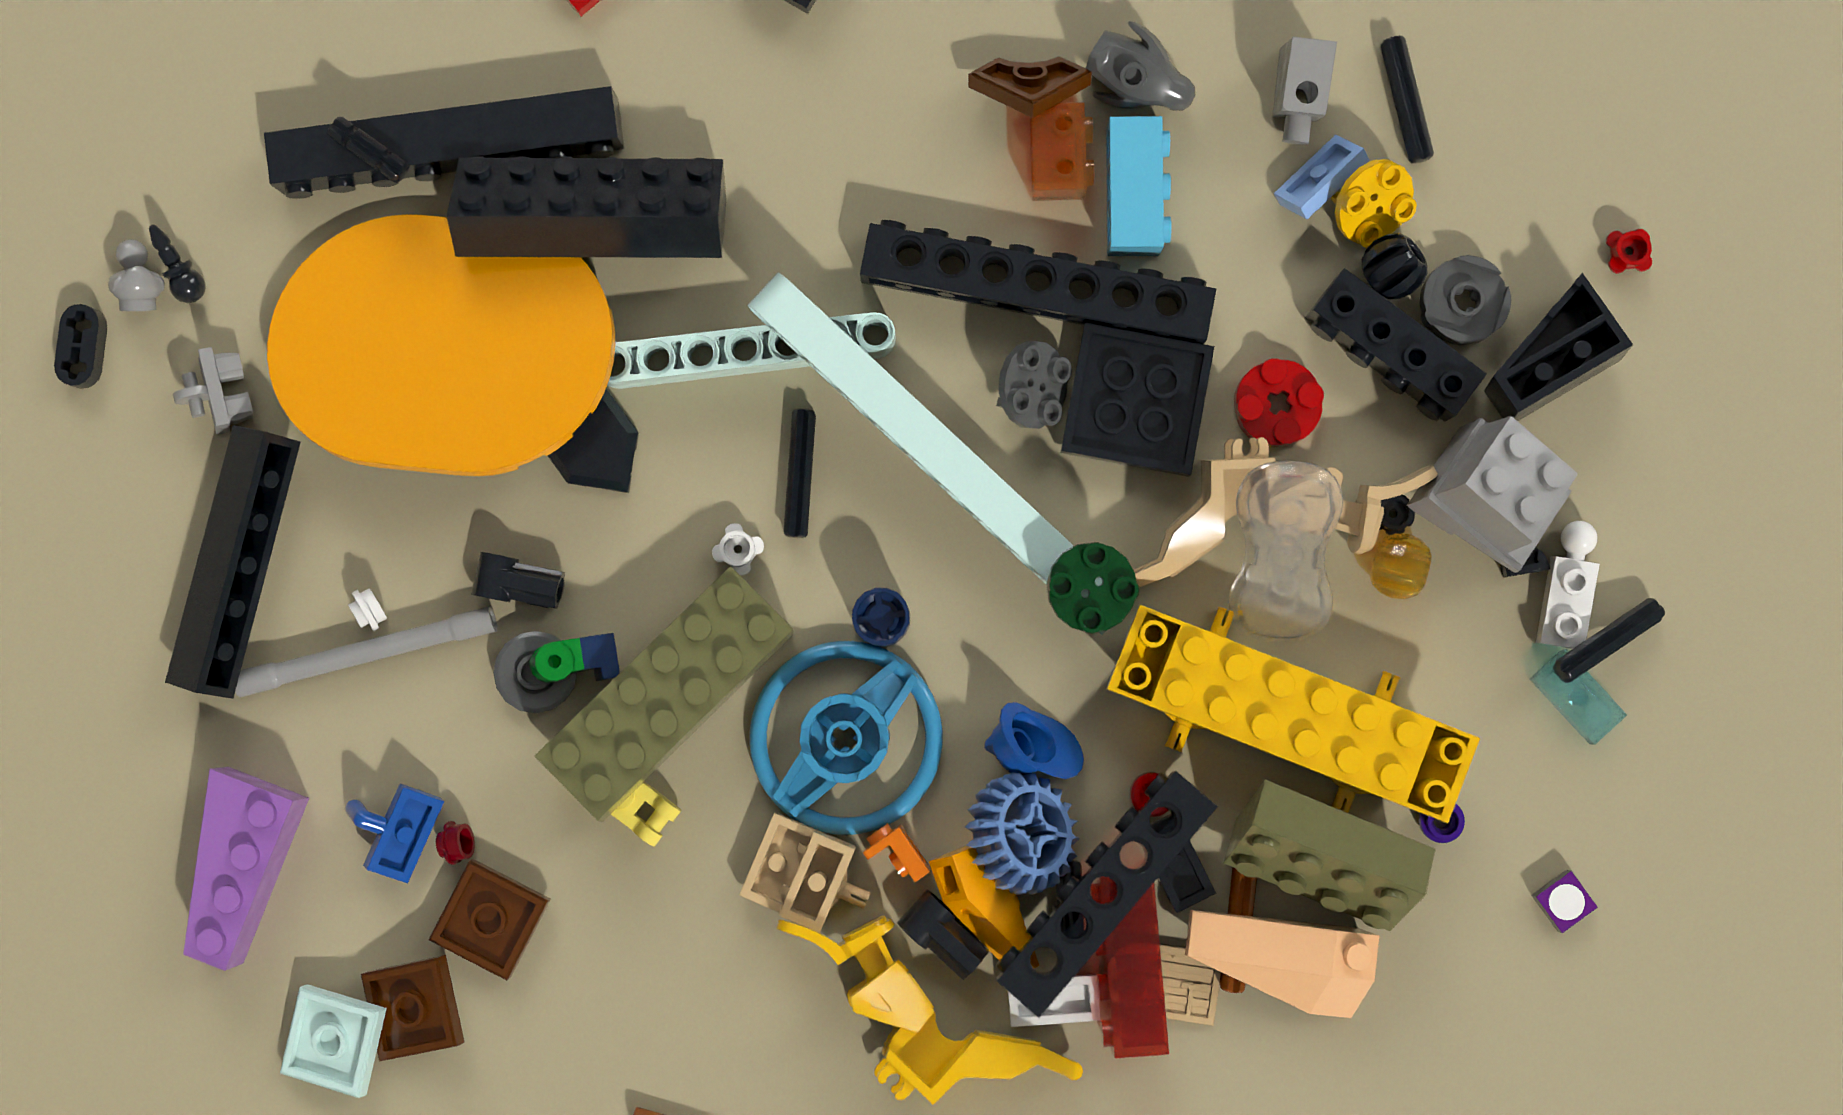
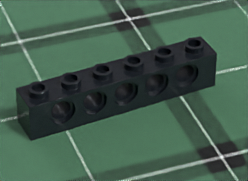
(1040, 989)

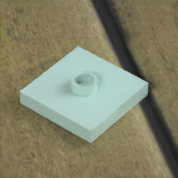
(333, 1041)

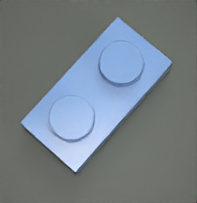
(1321, 176)

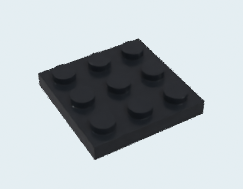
(1137, 399)

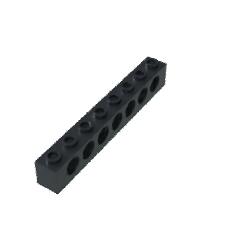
(1013, 294)

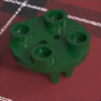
(1105, 603)

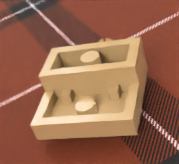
(801, 873)

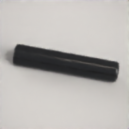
(1407, 99)
(799, 473)
(1608, 640)

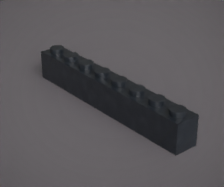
(436, 139)

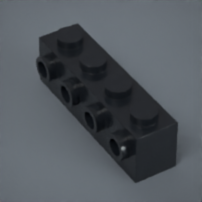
(1395, 347)

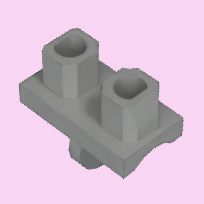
(216, 370)

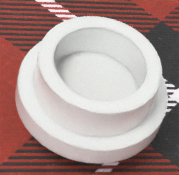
(367, 609)

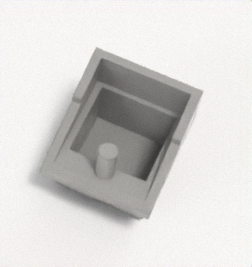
(1496, 489)

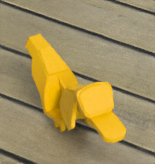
(915, 1044)

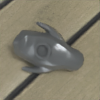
(1138, 72)

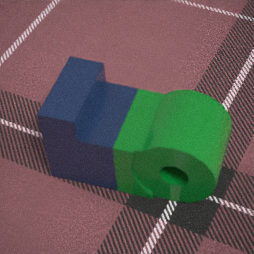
(560, 658)

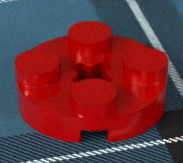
(1302, 395)

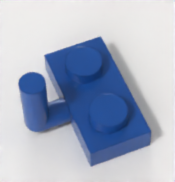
(400, 833)

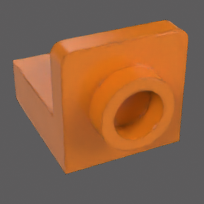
(906, 855)

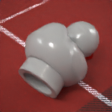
(135, 285)

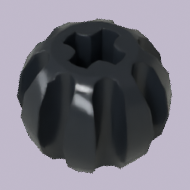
(1394, 266)

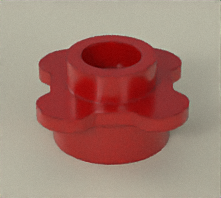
(1639, 243)

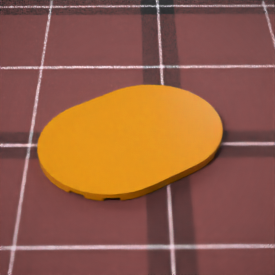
(438, 357)

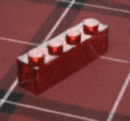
(1132, 979)

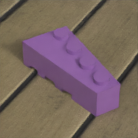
(238, 861)

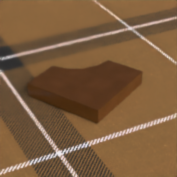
(1030, 86)

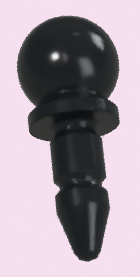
(184, 282)

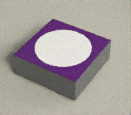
(1564, 901)

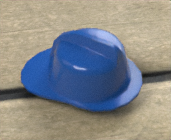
(1034, 743)

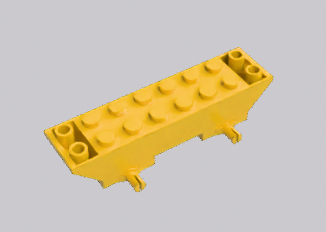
(1292, 713)

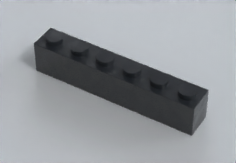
(232, 562)

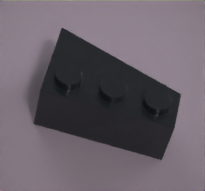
(1561, 353)

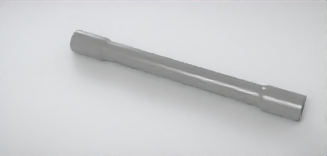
(457, 628)

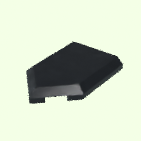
(600, 449)

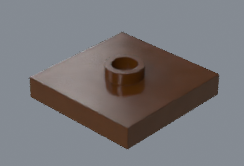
(489, 919)
(419, 1007)

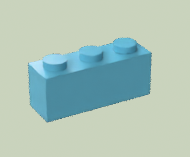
(1137, 186)

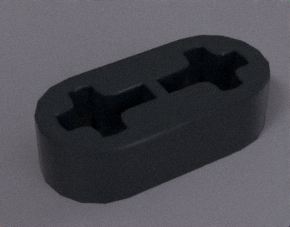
(80, 346)

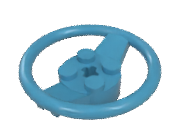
(869, 714)

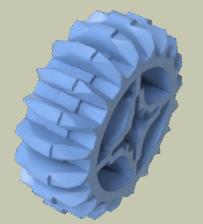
(1027, 843)

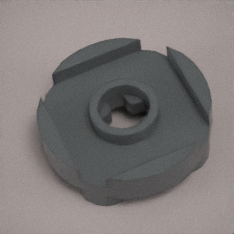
(1486, 287)

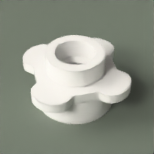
(725, 550)

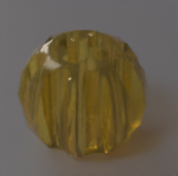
(1400, 566)

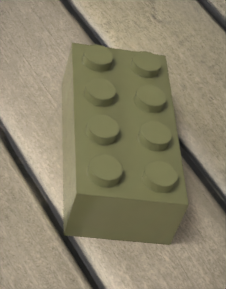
(1329, 856)

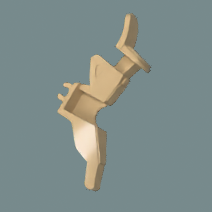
(1204, 522)

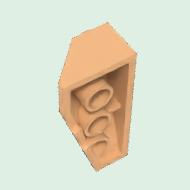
(1300, 963)

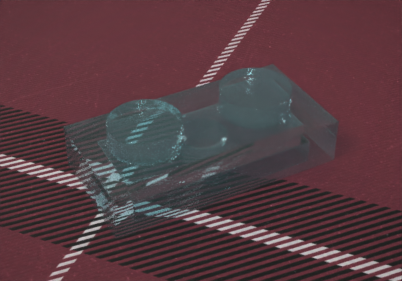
(1580, 702)

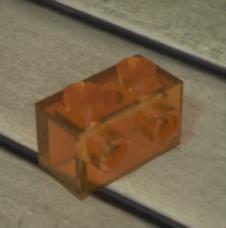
(1059, 153)

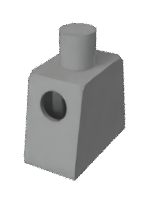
(1305, 67)

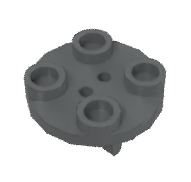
(1043, 396)

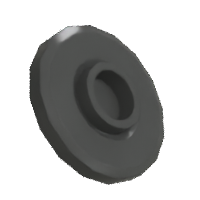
(517, 682)

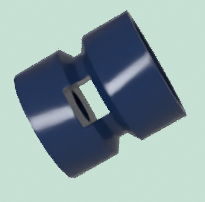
(881, 617)

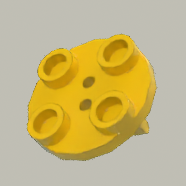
(1391, 196)

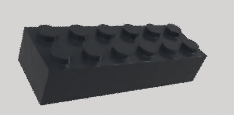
(588, 207)

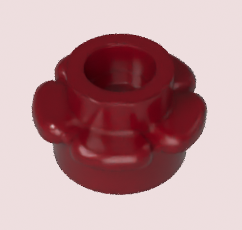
(455, 842)

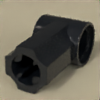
(509, 580)
(936, 928)

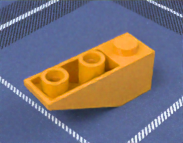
(984, 909)

